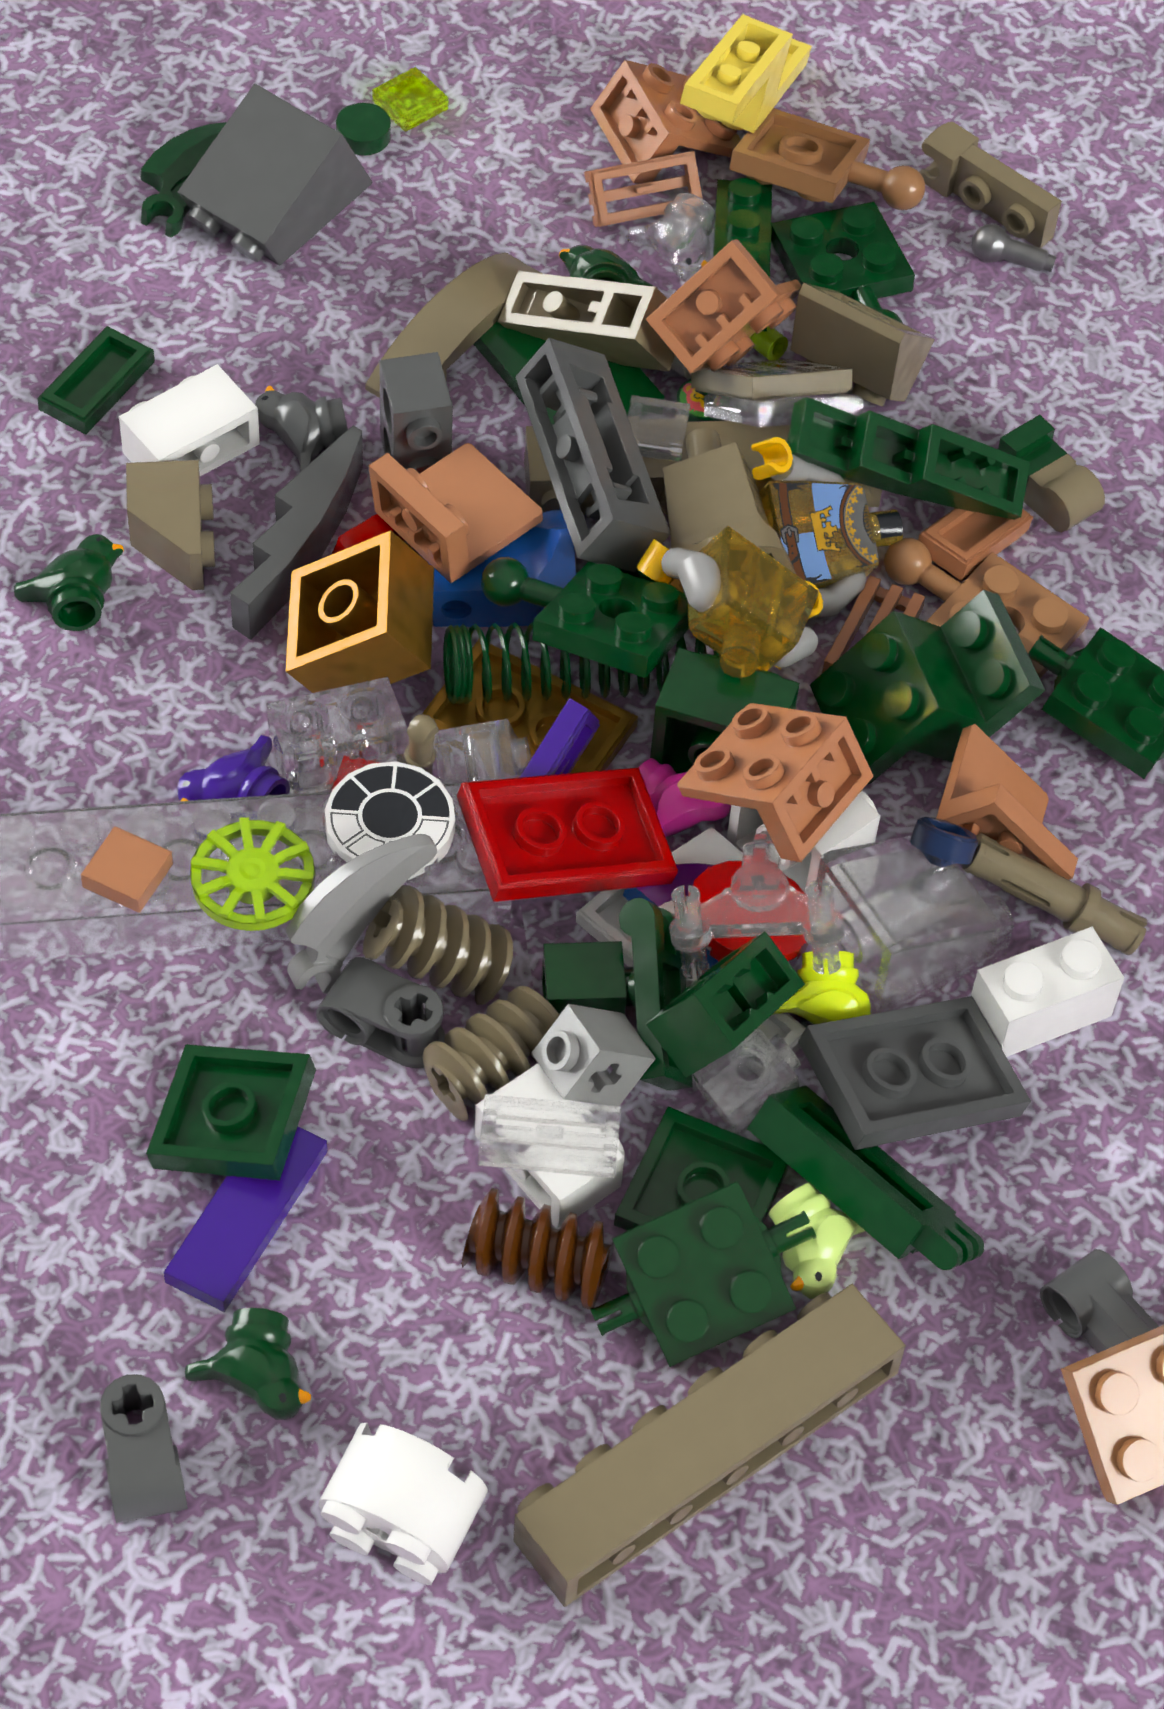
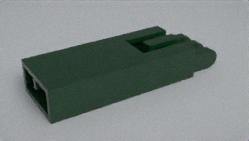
(863, 1181)

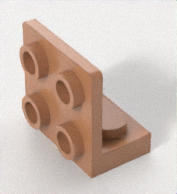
(646, 121)
(721, 308)
(454, 509)
(786, 765)
(997, 798)

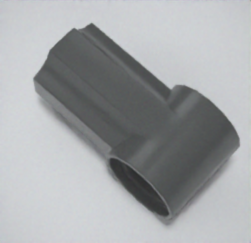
(1096, 1302)

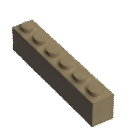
(705, 1443)

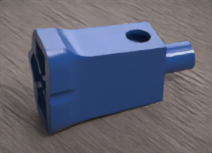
(545, 553)

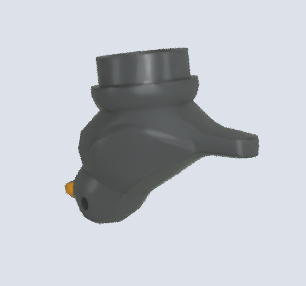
(302, 423)

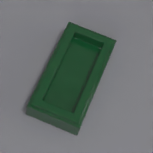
(96, 380)

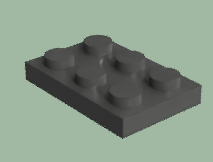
(913, 1072)

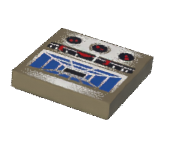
(773, 379)

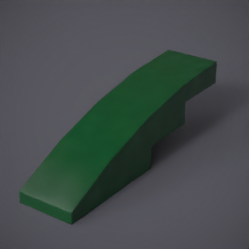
(909, 461)

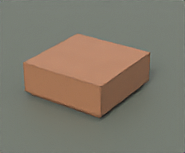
(127, 869)

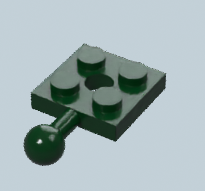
(877, 263)
(597, 614)

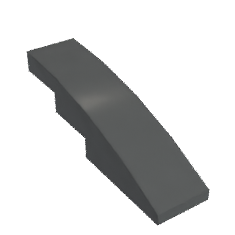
(306, 521)

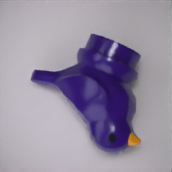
(235, 776)

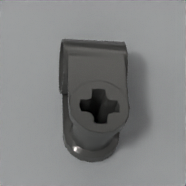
(382, 1011)
(141, 1456)

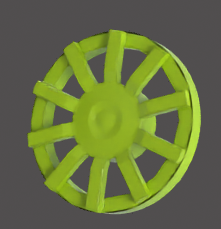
(252, 874)

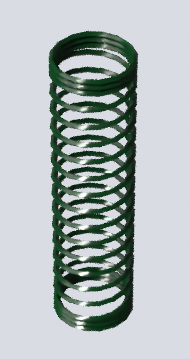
(459, 667)

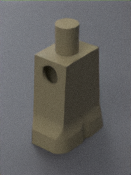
(715, 492)

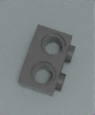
(415, 410)

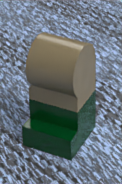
(1055, 484)

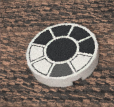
(385, 805)

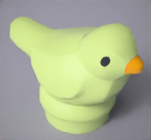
(817, 1259)

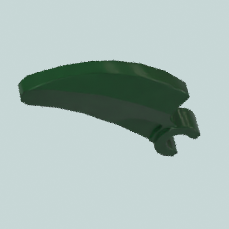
(169, 169)

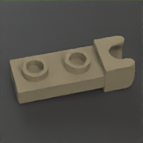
(988, 185)

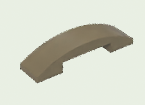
(457, 314)

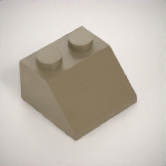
(851, 335)

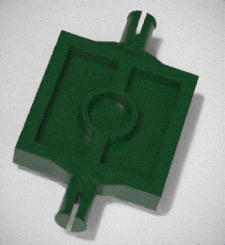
(1108, 698)
(703, 1273)

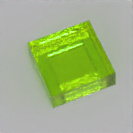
(410, 99)

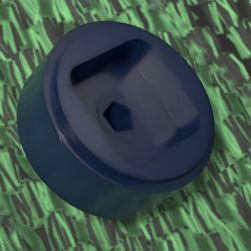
(943, 842)

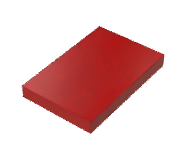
(566, 834)

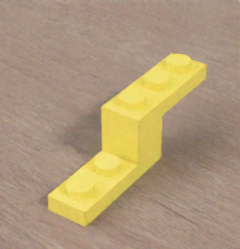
(746, 74)

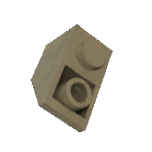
(167, 517)

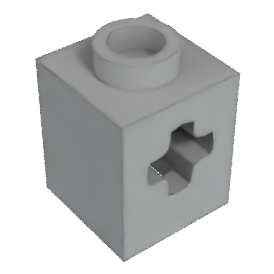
(584, 1046)

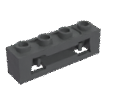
(591, 452)

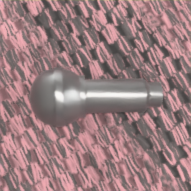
(993, 244)

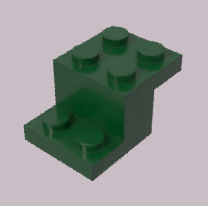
(925, 682)

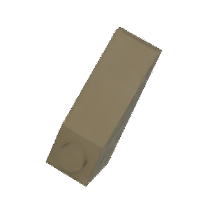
(589, 315)

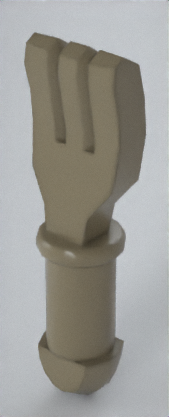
(421, 742)

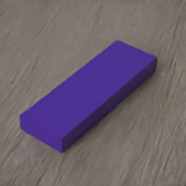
(240, 1226)

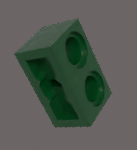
(725, 1004)

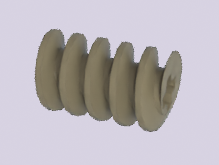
(440, 942)
(487, 1049)

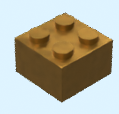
(361, 616)

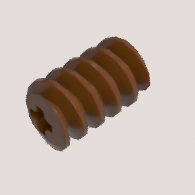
(539, 1248)

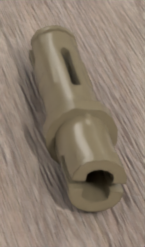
(1064, 899)

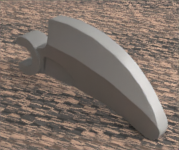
(345, 905)

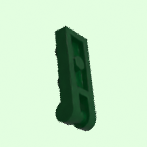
(654, 982)

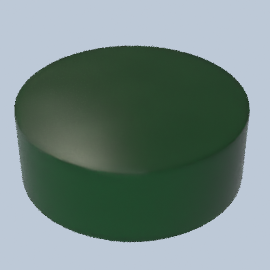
(364, 128)

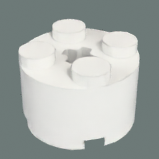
(401, 1499)

